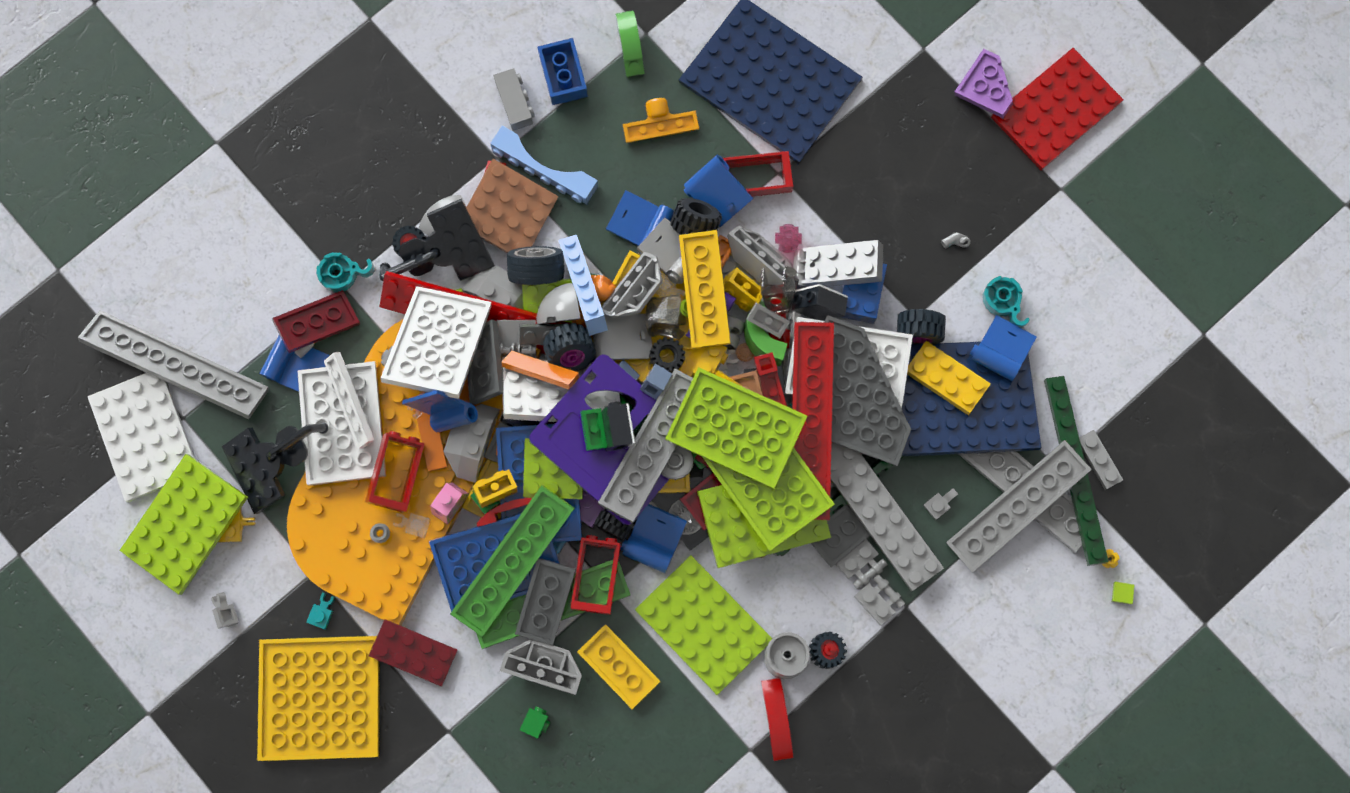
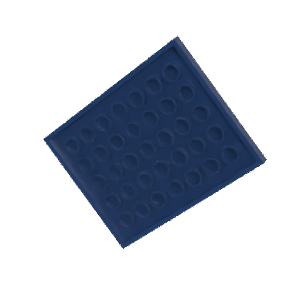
(770, 79)
(999, 422)

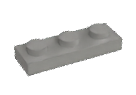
(1099, 460)

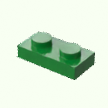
(593, 429)

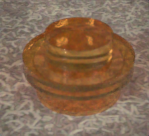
(743, 353)

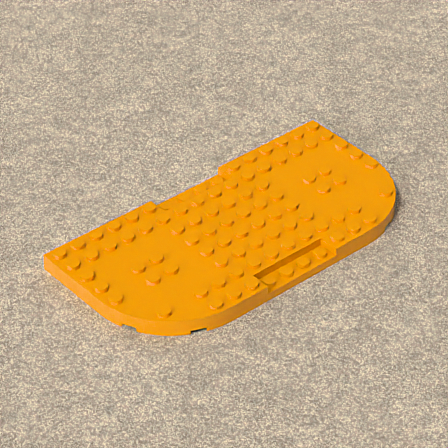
(333, 523)

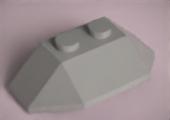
(755, 252)
(495, 286)
(635, 288)
(469, 443)
(543, 665)

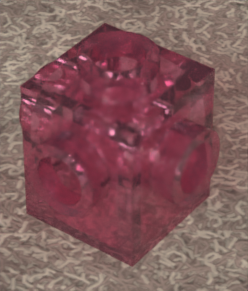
(788, 244)

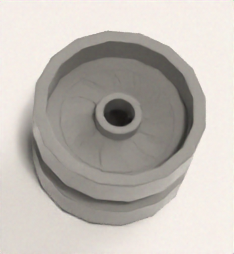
(786, 667)

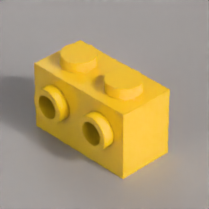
(743, 289)
(712, 359)
(495, 488)

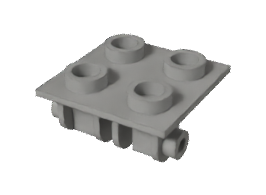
(509, 338)

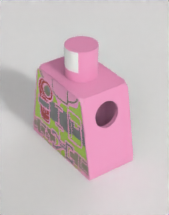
(448, 502)

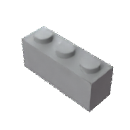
(514, 99)

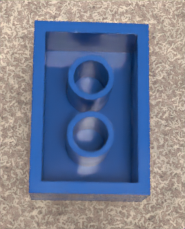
(562, 71)
(863, 300)

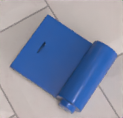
(718, 188)
(638, 220)
(1003, 348)
(284, 366)
(443, 410)
(654, 538)

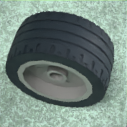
(535, 265)

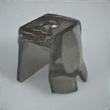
(783, 292)
(664, 317)

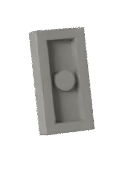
(768, 320)

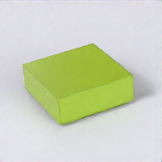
(1123, 593)

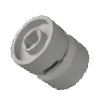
(735, 328)

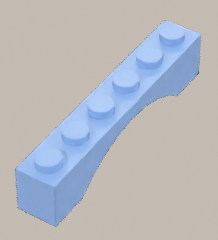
(576, 184)
(583, 285)

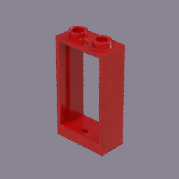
(767, 158)
(412, 442)
(591, 607)

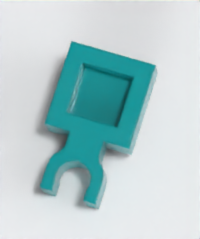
(320, 614)

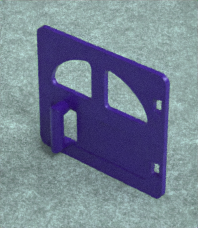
(565, 440)

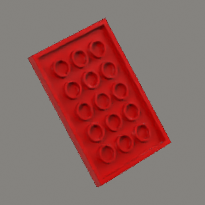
(1058, 108)

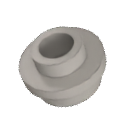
(373, 533)

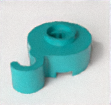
(348, 272)
(1011, 304)

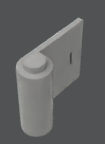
(666, 250)
(623, 338)

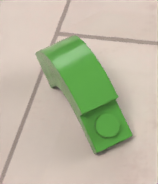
(630, 43)
(761, 343)

